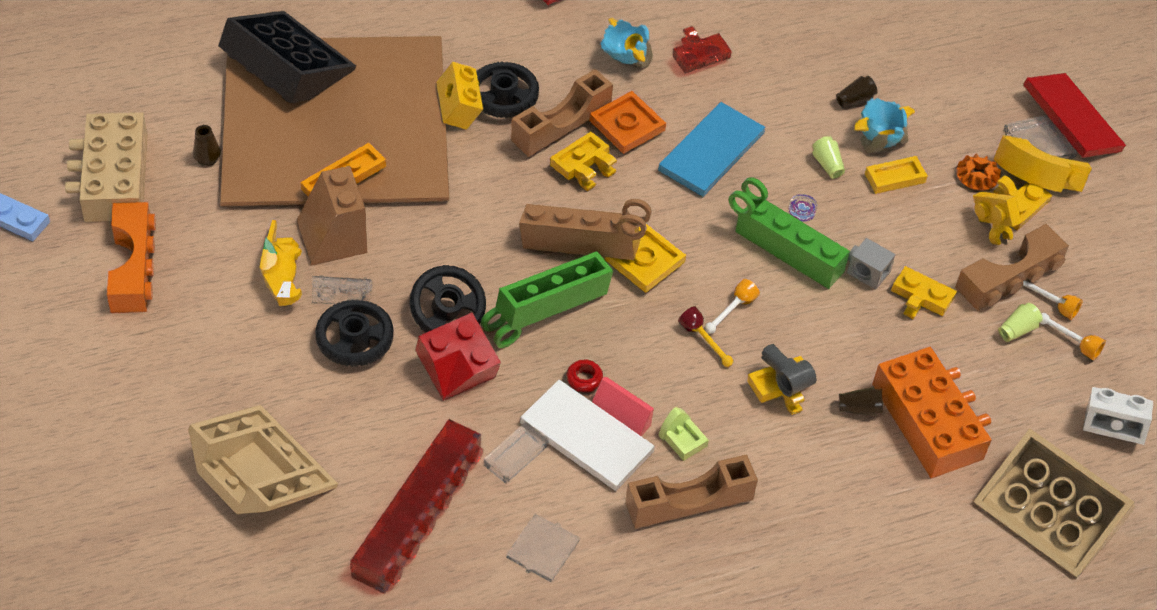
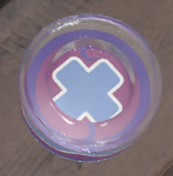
(803, 207)

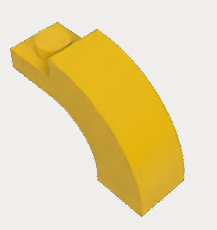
(1039, 168)

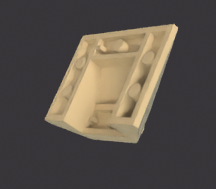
(255, 462)

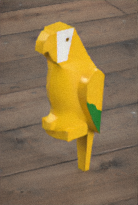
(279, 266)

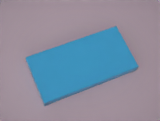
(711, 149)

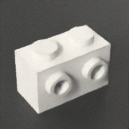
(1118, 415)

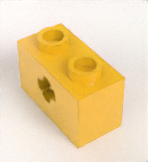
(459, 95)

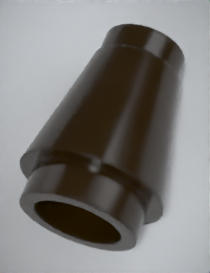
(857, 92)
(205, 146)
(862, 401)

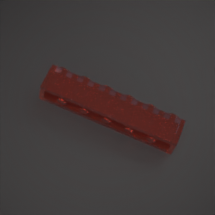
(416, 506)

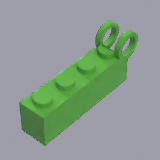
(787, 236)
(547, 295)

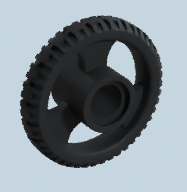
(504, 90)
(433, 281)
(355, 333)

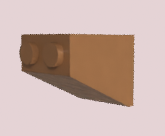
(333, 218)

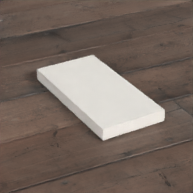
(588, 435)

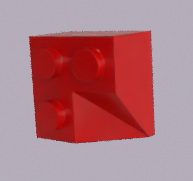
(457, 356)

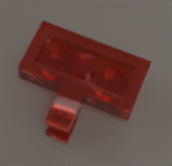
(699, 52)

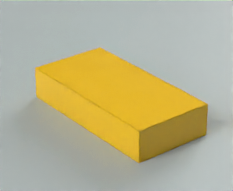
(896, 174)

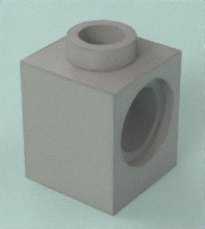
(870, 263)

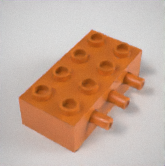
(933, 411)

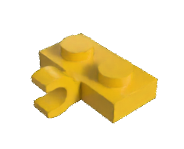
(1029, 198)
(1000, 211)
(922, 292)
(765, 387)

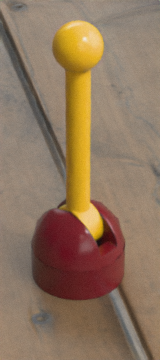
(692, 321)

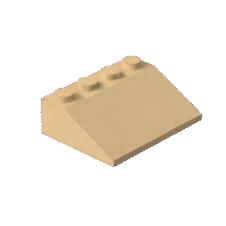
(1054, 503)

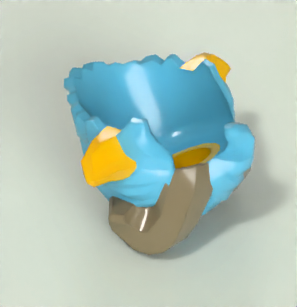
(627, 43)
(883, 124)

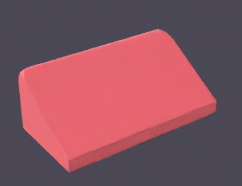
(623, 406)

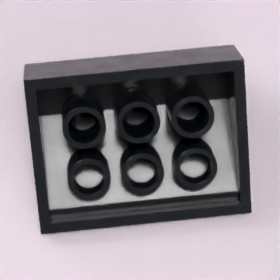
(284, 54)

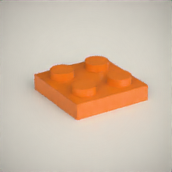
(627, 122)

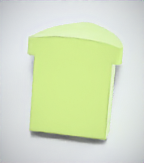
(682, 434)

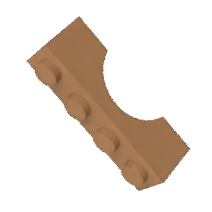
(537, 129)
(987, 282)
(724, 485)

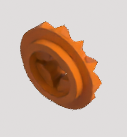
(978, 180)

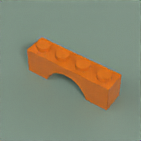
(129, 284)

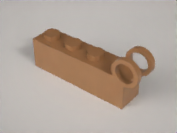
(584, 230)

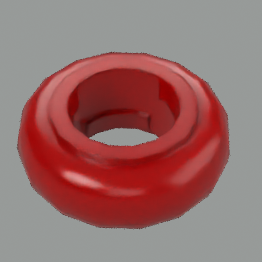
(584, 366)

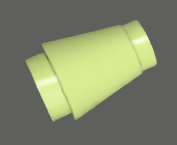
(828, 155)
(1021, 321)

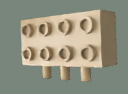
(111, 163)

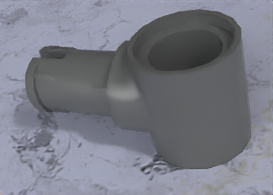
(790, 375)

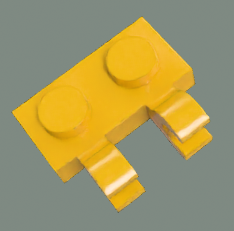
(580, 155)

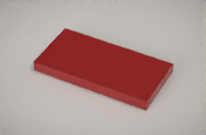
(1074, 115)

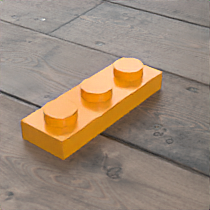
(363, 163)

